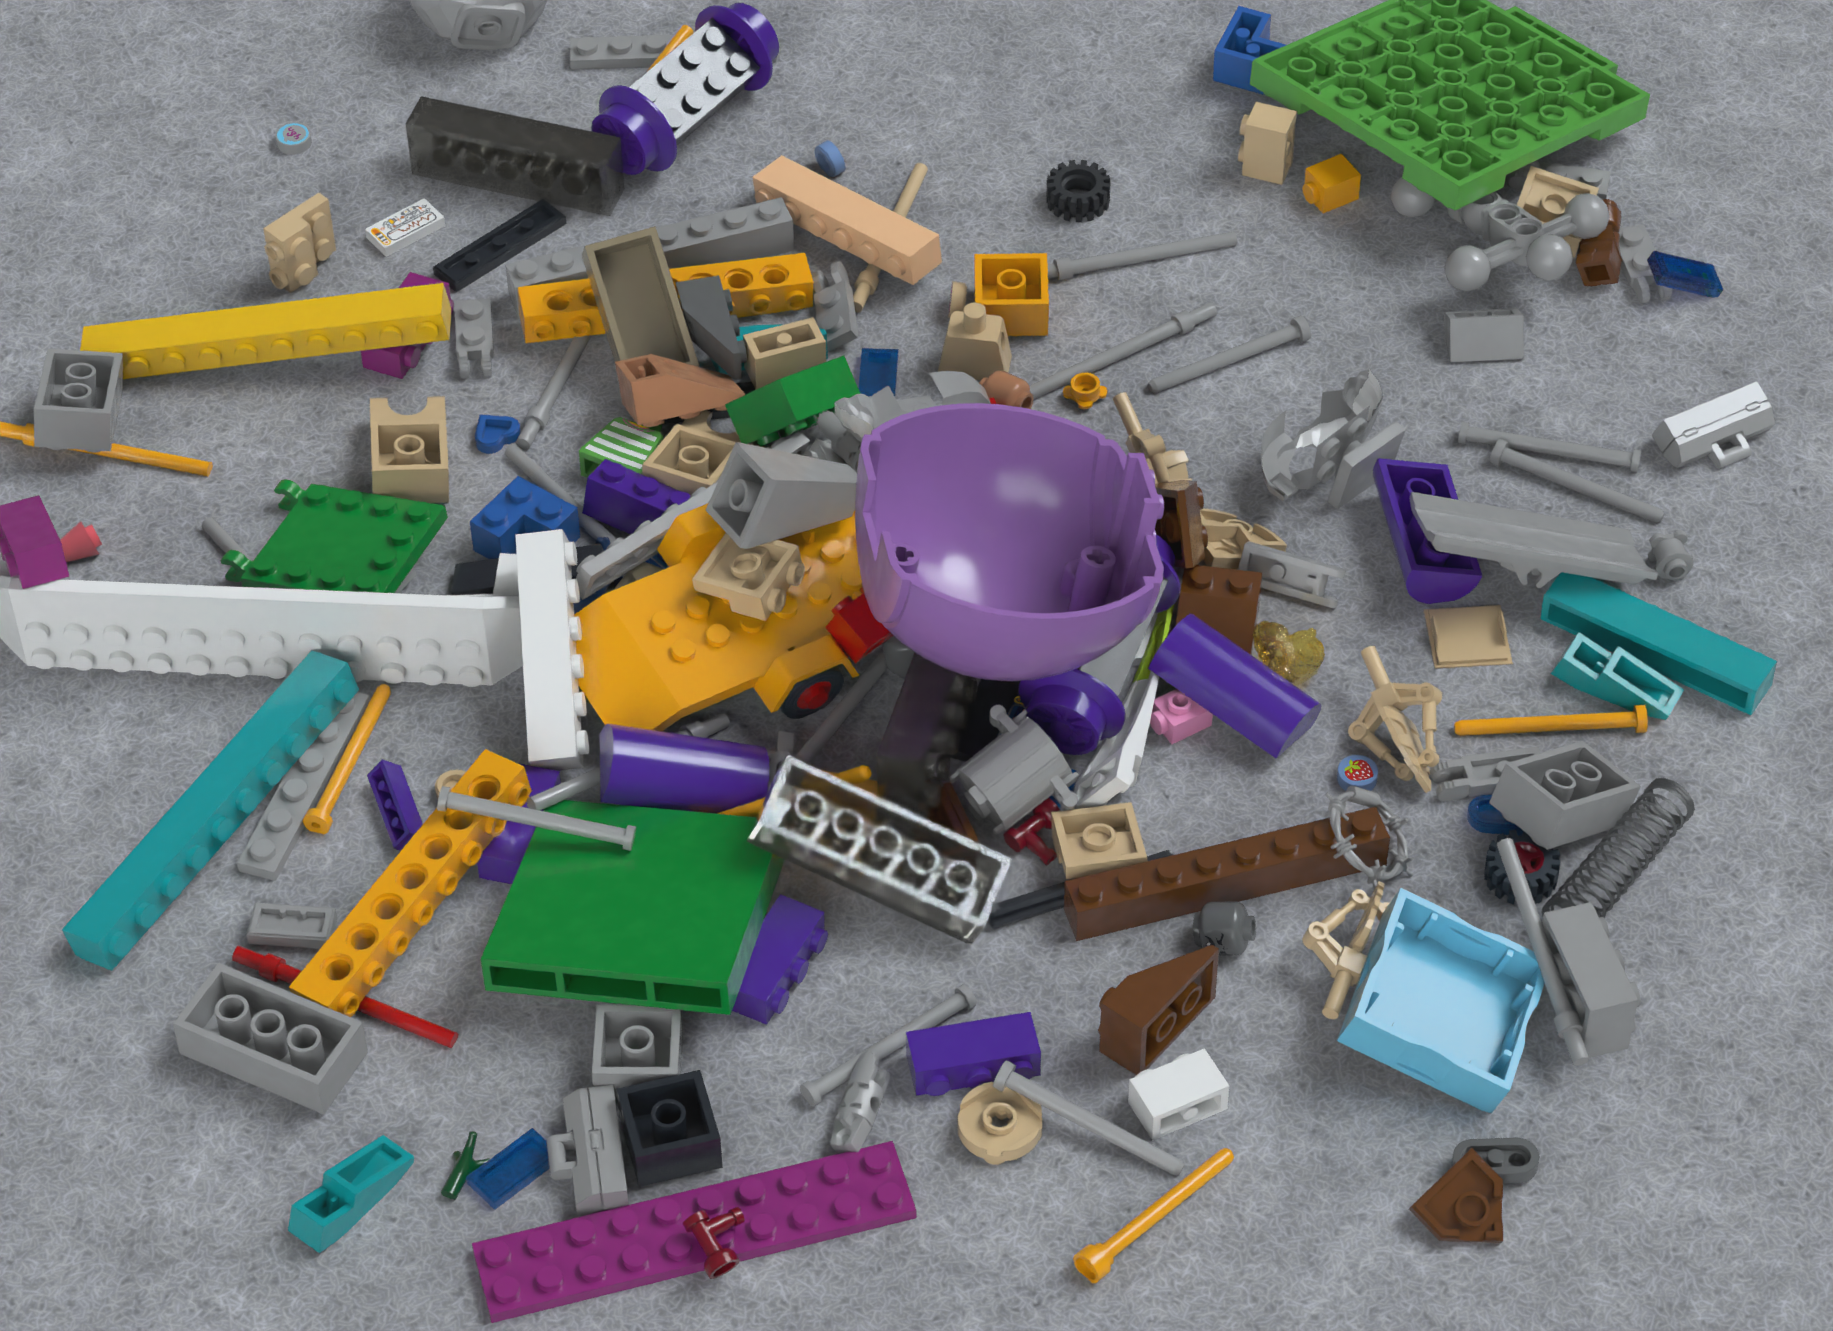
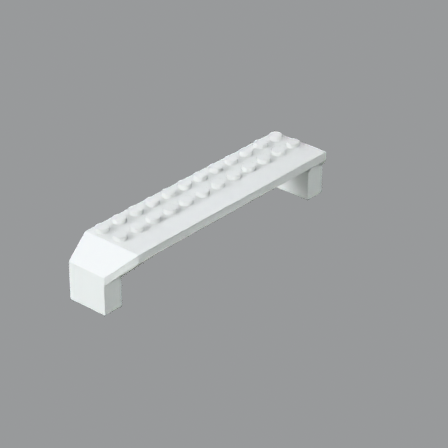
(265, 629)

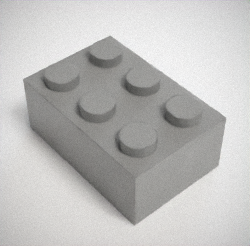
(78, 400)
(1563, 794)
(1593, 977)

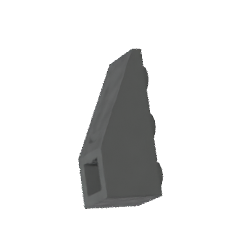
(710, 323)

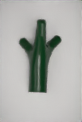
(463, 1166)

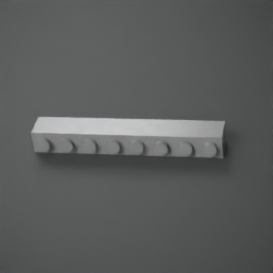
(716, 238)

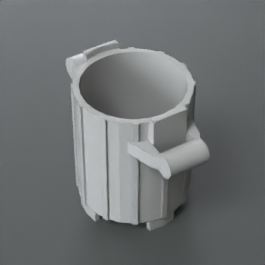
(1015, 772)

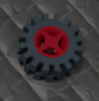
(1538, 863)

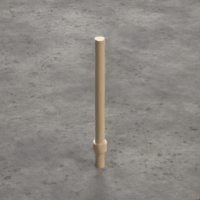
(868, 279)

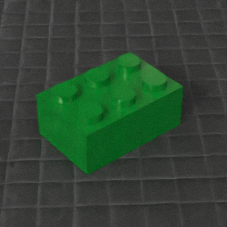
(791, 402)

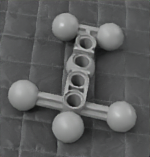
(1511, 233)

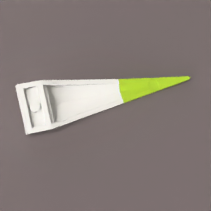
(1119, 758)

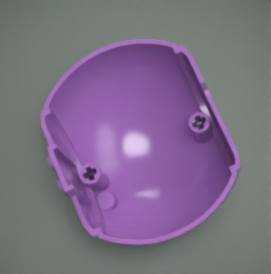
(1005, 539)

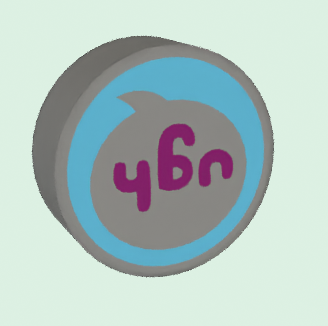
(293, 138)

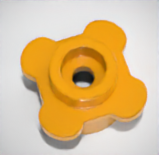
(1085, 390)

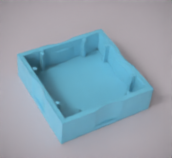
(1444, 1001)

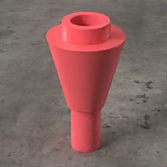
(80, 542)

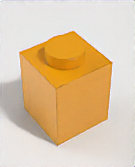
(1331, 183)

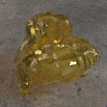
(1291, 656)

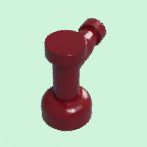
(1026, 834)
(719, 1259)

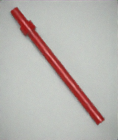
(275, 968)

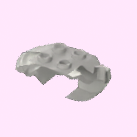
(864, 413)
(1340, 428)

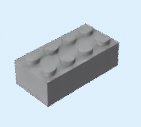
(270, 1038)

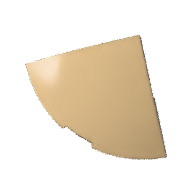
(1228, 538)

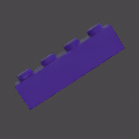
(395, 802)

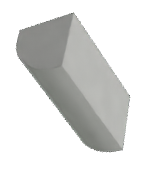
(1484, 334)

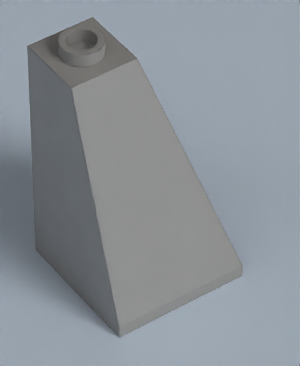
(779, 494)

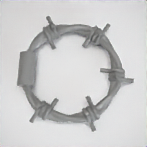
(1344, 847)

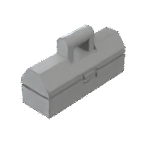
(1714, 423)
(595, 1135)

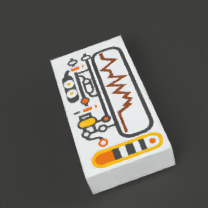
(405, 227)

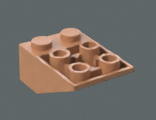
(665, 388)

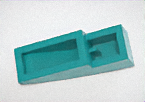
(1616, 677)
(348, 1193)

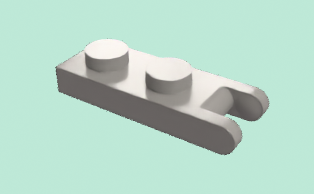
(1290, 573)

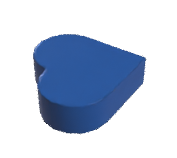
(494, 432)

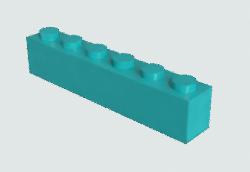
(1660, 640)

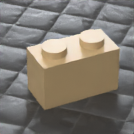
(1267, 142)
(783, 351)

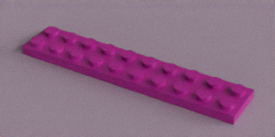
(650, 1244)

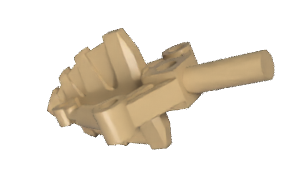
(1166, 465)
(1387, 706)
(1347, 962)

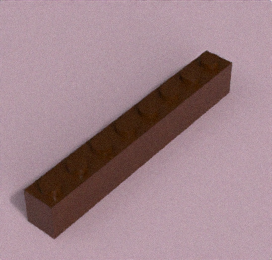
(1220, 874)

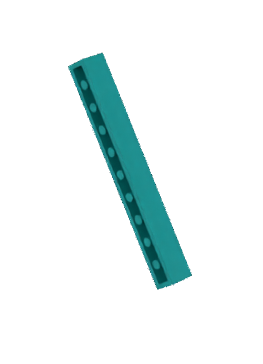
(210, 810)

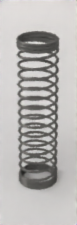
(1648, 798)

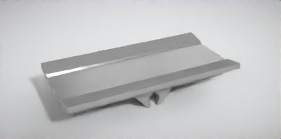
(1530, 541)

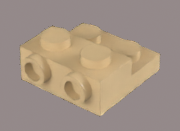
(1547, 195)
(299, 242)
(751, 578)
(1097, 839)

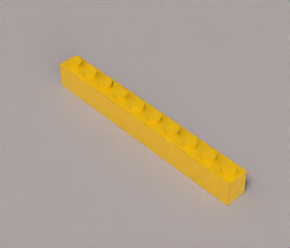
(275, 331)

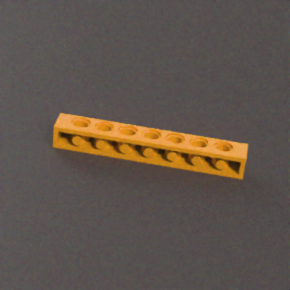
(755, 287)
(410, 890)

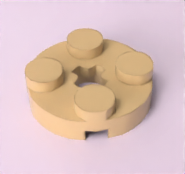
(994, 1142)

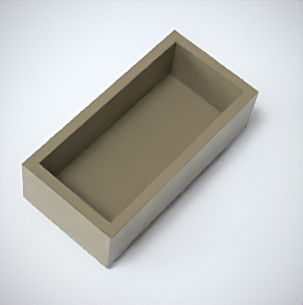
(638, 298)

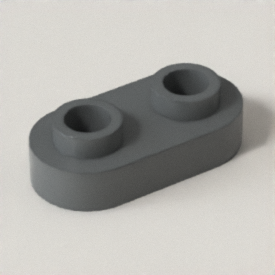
(1499, 1154)

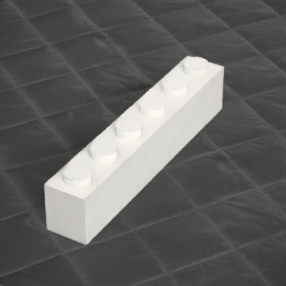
(549, 650)

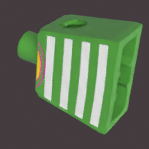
(621, 443)

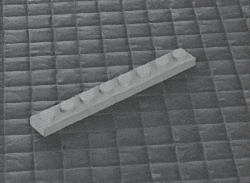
(630, 552)

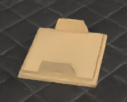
(1468, 636)

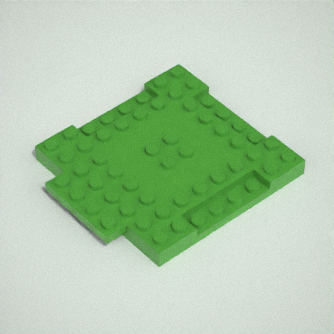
(1452, 90)

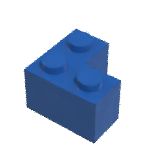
(1241, 43)
(520, 510)

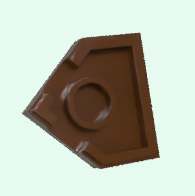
(1464, 1203)

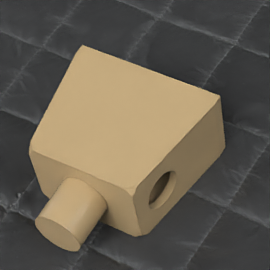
(975, 343)

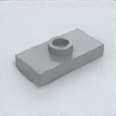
(291, 925)

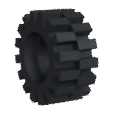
(1078, 177)

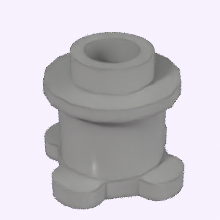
(1670, 555)

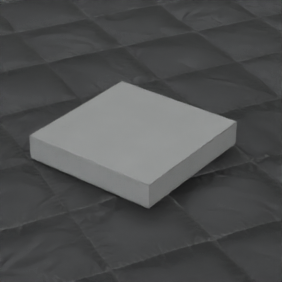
(1356, 467)

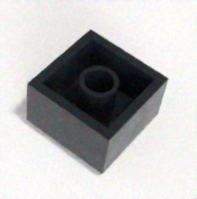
(669, 1128)

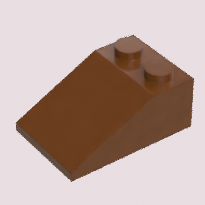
(1182, 521)
(1223, 600)
(1155, 1007)

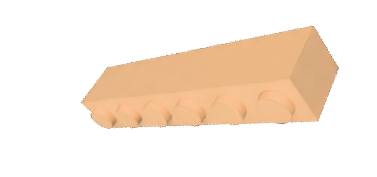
(850, 220)

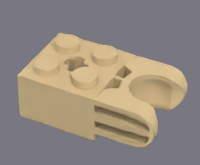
(410, 452)
(691, 455)

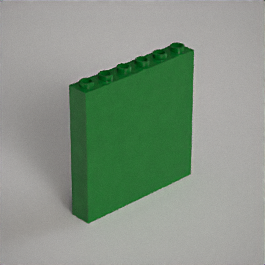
(635, 925)

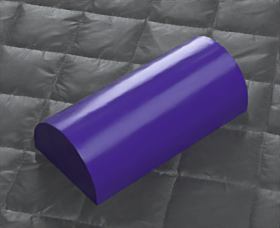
(1427, 573)
(1234, 686)
(679, 770)

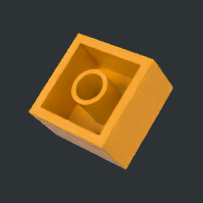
(1015, 290)

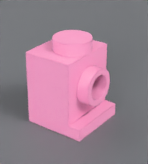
(1178, 716)

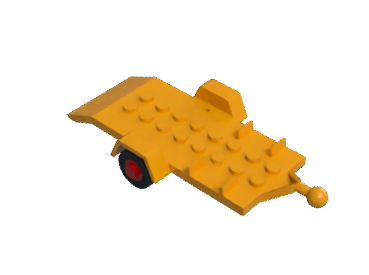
(671, 650)

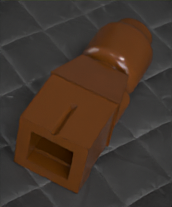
(1601, 256)

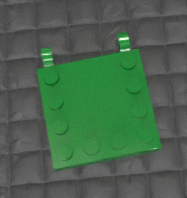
(339, 541)

